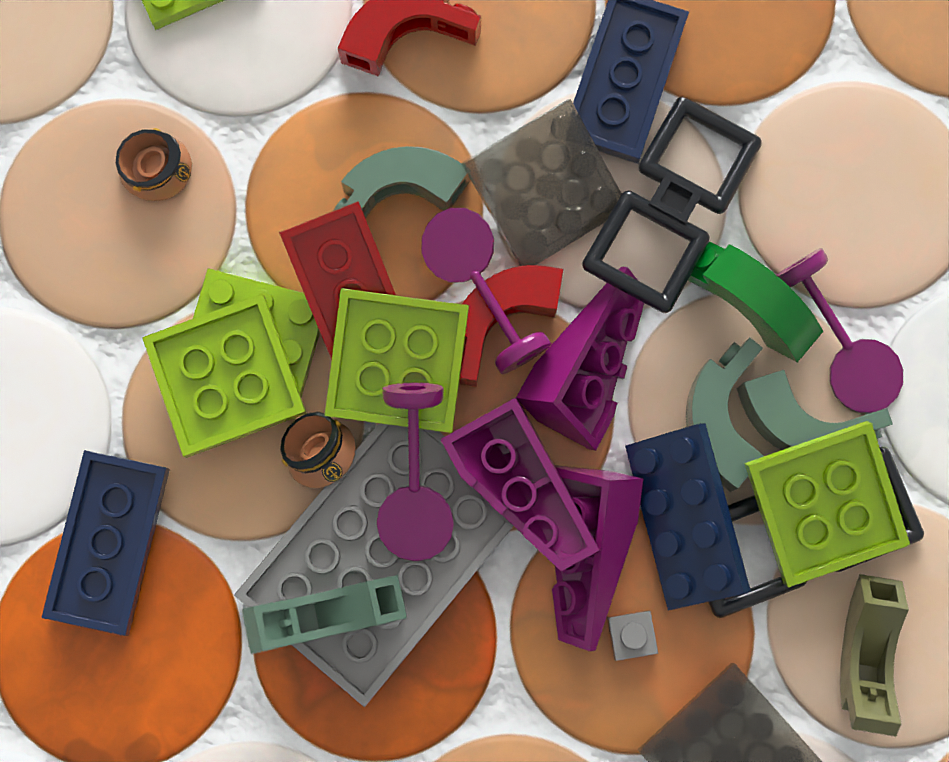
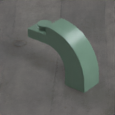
(405, 171)
(709, 405)
(783, 422)
(323, 614)

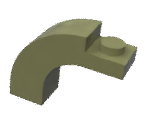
(869, 654)

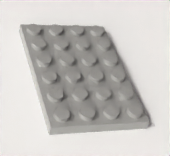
(340, 546)

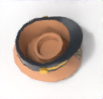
(153, 164)
(317, 450)

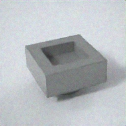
(632, 635)

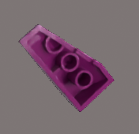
(578, 373)
(515, 475)
(586, 589)

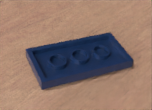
(628, 74)
(688, 518)
(105, 543)

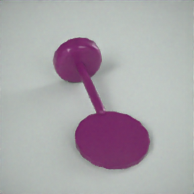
(458, 249)
(864, 372)
(414, 518)

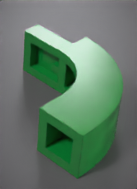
(761, 297)

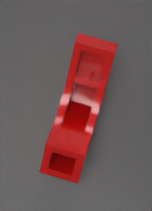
(384, 22)
(517, 290)

